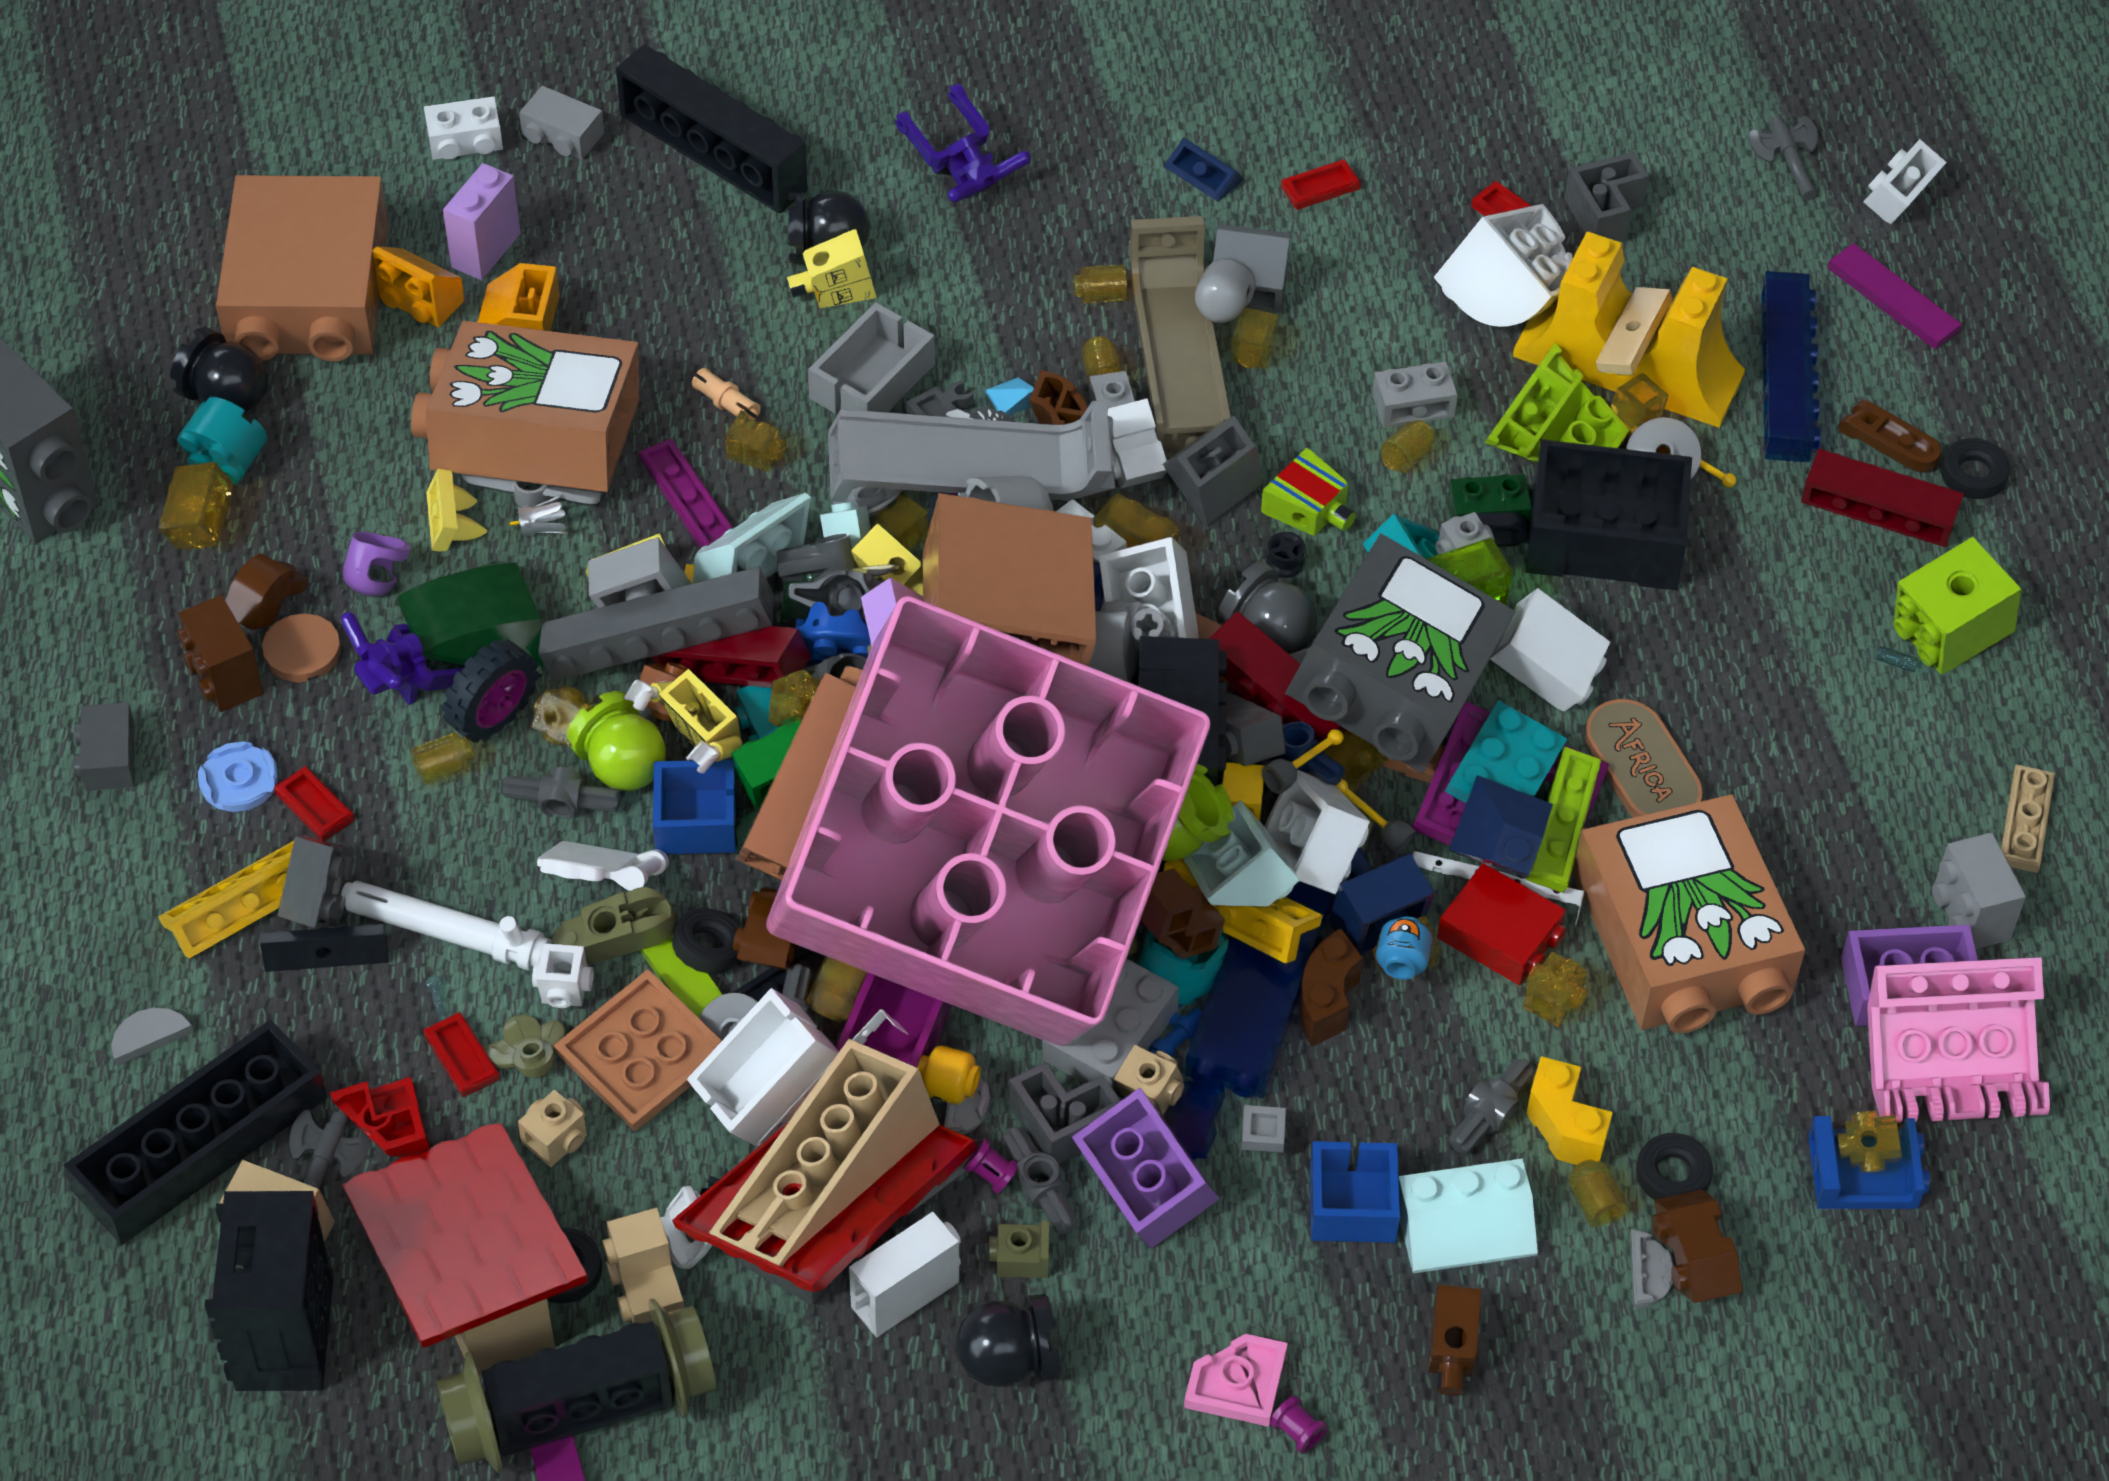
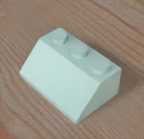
(755, 540)
(1243, 866)
(1467, 1215)

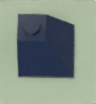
(1501, 827)

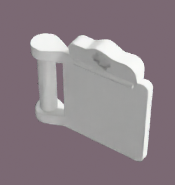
(596, 863)

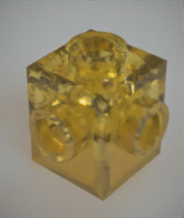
(791, 697)
(555, 712)
(1555, 988)
(1885, 1133)

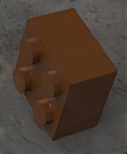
(219, 654)

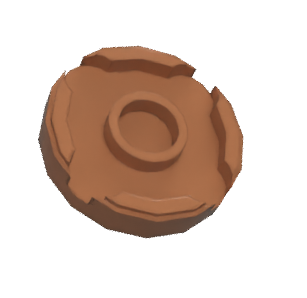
(301, 647)

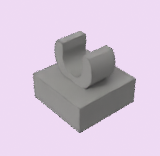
(1263, 1128)

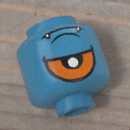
(1404, 948)

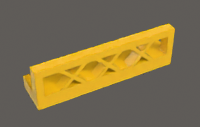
(229, 904)
(1262, 927)

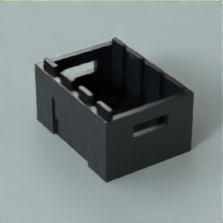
(1609, 514)
(1189, 674)
(280, 1302)

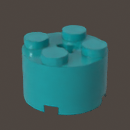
(222, 436)
(1191, 975)

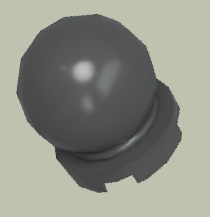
(1273, 607)

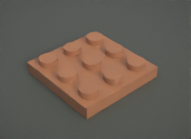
(638, 1049)

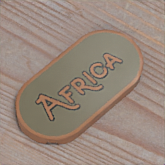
(1642, 758)

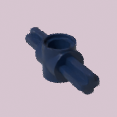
(1298, 740)

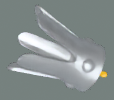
(534, 518)

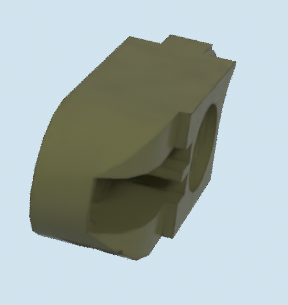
(633, 927)

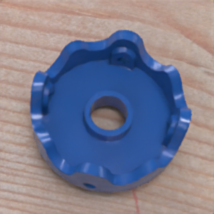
(833, 635)

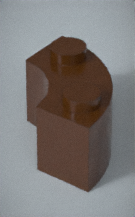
(1056, 400)
(755, 942)
(1326, 979)

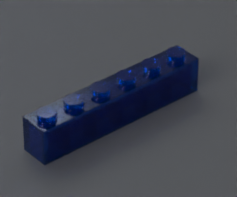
(1788, 367)

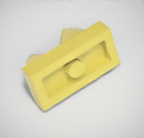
(443, 502)

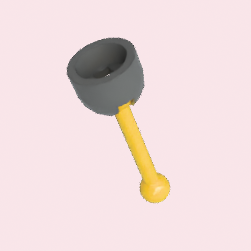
(1282, 774)
(1395, 833)

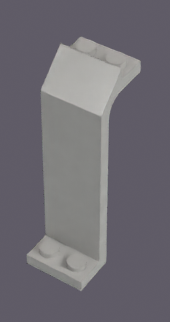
(947, 451)

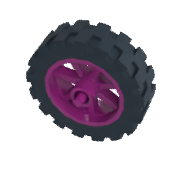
(490, 690)

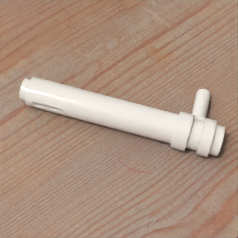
(503, 941)

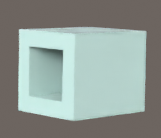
(846, 519)

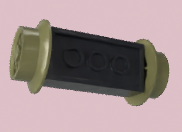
(577, 1386)

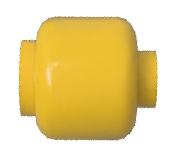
(950, 1074)

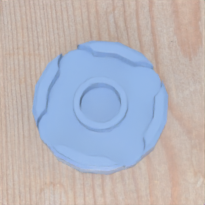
(238, 787)

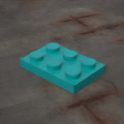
(1509, 752)

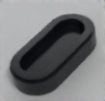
(1507, 527)

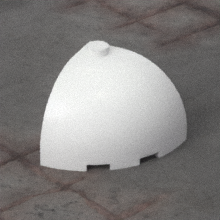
(1507, 267)

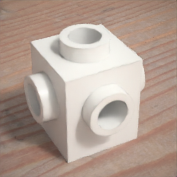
(562, 975)

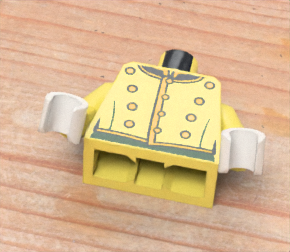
(696, 715)

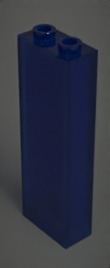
(1253, 1008)

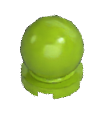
(617, 742)
(1201, 817)

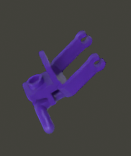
(963, 158)
(394, 662)

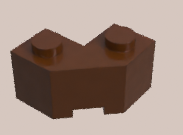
(1181, 916)
(1704, 1259)

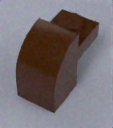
(260, 589)

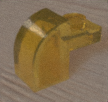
(834, 989)

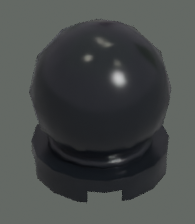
(824, 218)
(219, 370)
(1005, 1342)

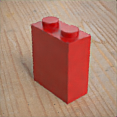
(1502, 924)

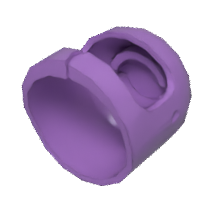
(369, 550)

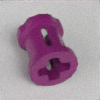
(991, 1166)
(1299, 1424)

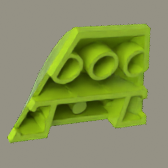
(1556, 408)

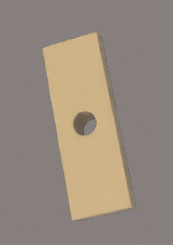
(1634, 331)
(2027, 817)

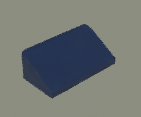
(1202, 170)

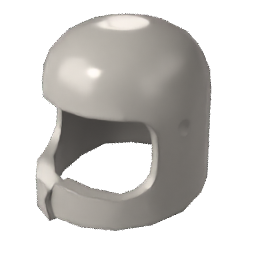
(1223, 290)

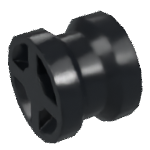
(1291, 547)

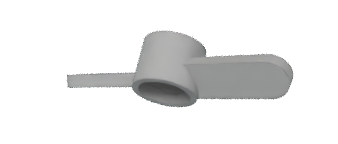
(534, 497)

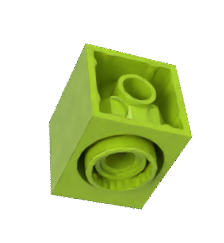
(1956, 606)

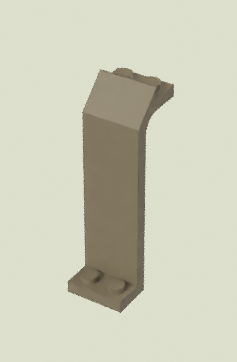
(1174, 336)

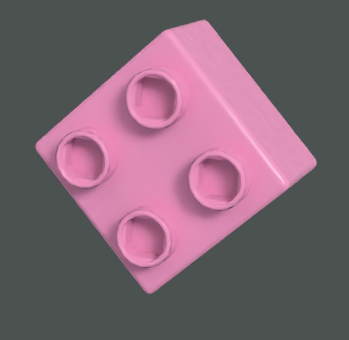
(989, 823)

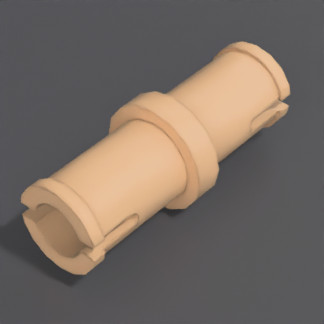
(724, 394)

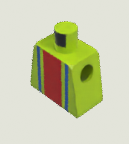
(1308, 496)

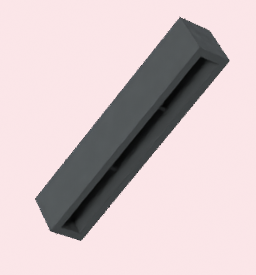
(656, 624)

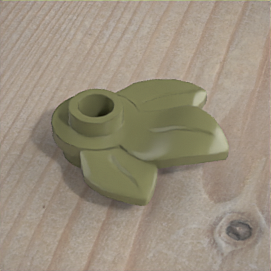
(526, 1045)

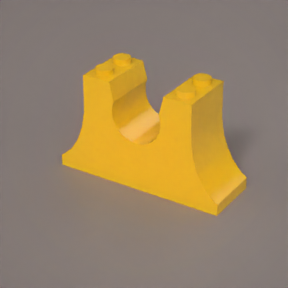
(1684, 356)

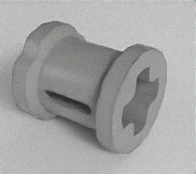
(1152, 624)

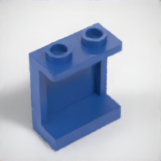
(1845, 1187)

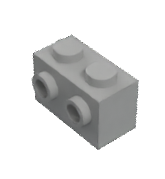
(1414, 394)

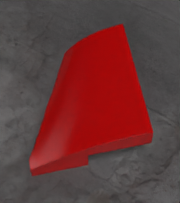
(386, 1115)

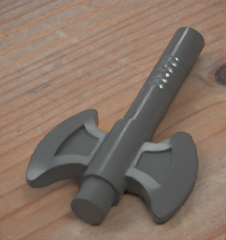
(1787, 142)
(326, 1146)

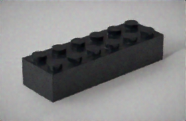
(711, 128)
(195, 1132)

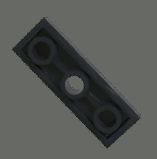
(324, 947)

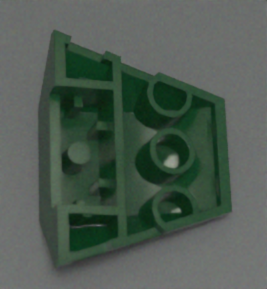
(471, 610)

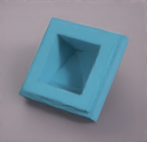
(1011, 396)

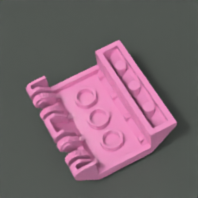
(1956, 1038)

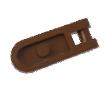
(1891, 436)

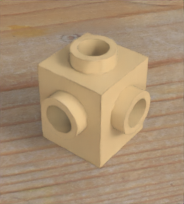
(1154, 1074)
(553, 1127)

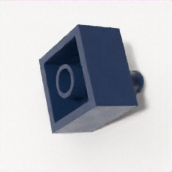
(1377, 897)

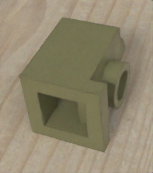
(1021, 1250)

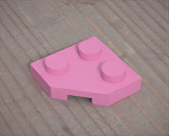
(1238, 1380)

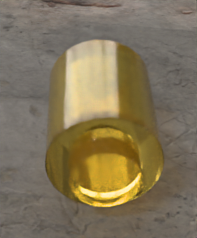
(1101, 283)
(441, 758)
(1597, 1193)

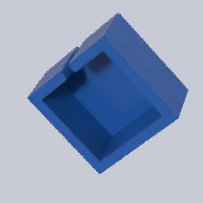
(693, 808)
(1354, 1203)

